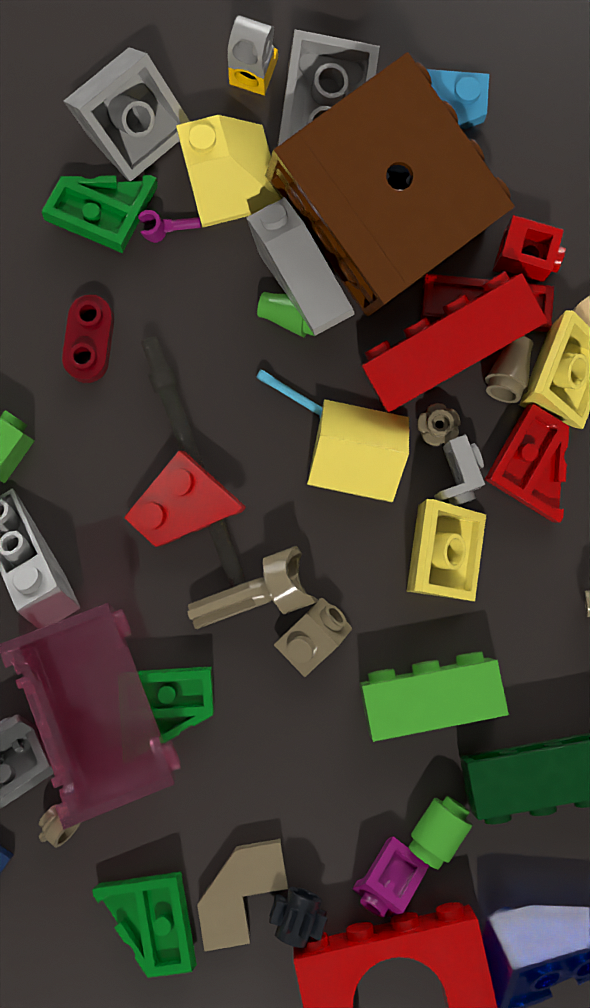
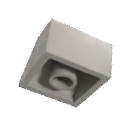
(128, 112)

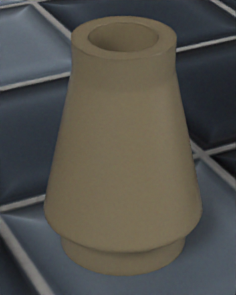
(510, 372)

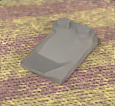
(321, 75)

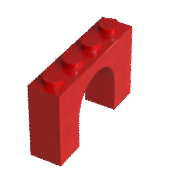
(441, 940)

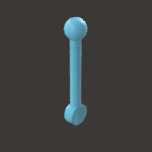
(271, 381)

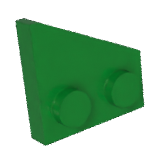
(99, 207)
(179, 697)
(152, 921)

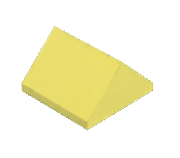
(563, 372)
(359, 451)
(446, 551)

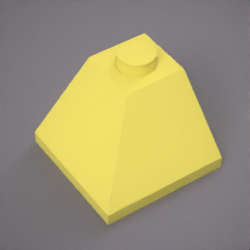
(226, 167)

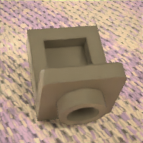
(314, 636)

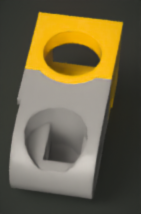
(251, 52)

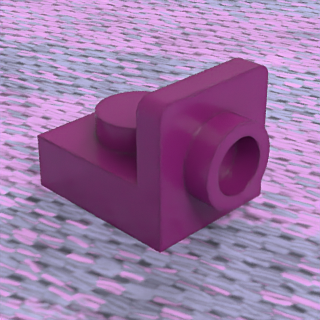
(391, 879)

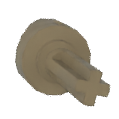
(279, 584)

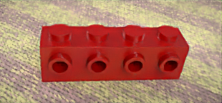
(453, 341)

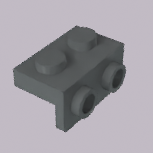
(22, 758)

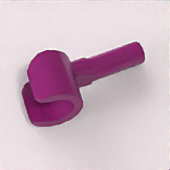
(165, 225)

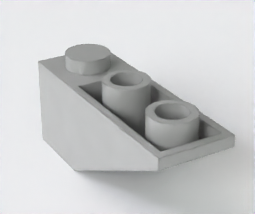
(30, 569)

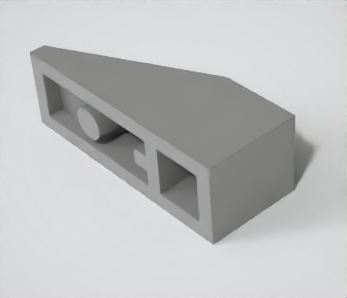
(299, 266)

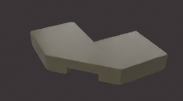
(247, 872)

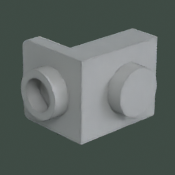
(465, 465)

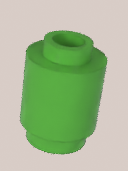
(440, 831)

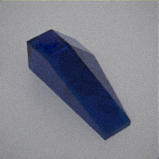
(536, 950)

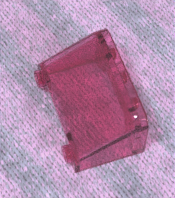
(92, 713)

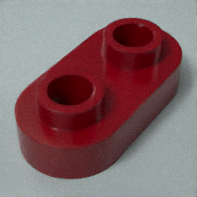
(88, 337)

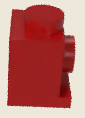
(536, 238)

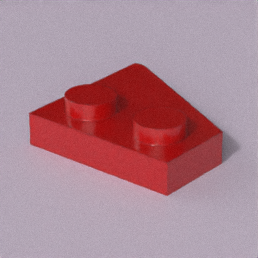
(534, 462)
(181, 502)

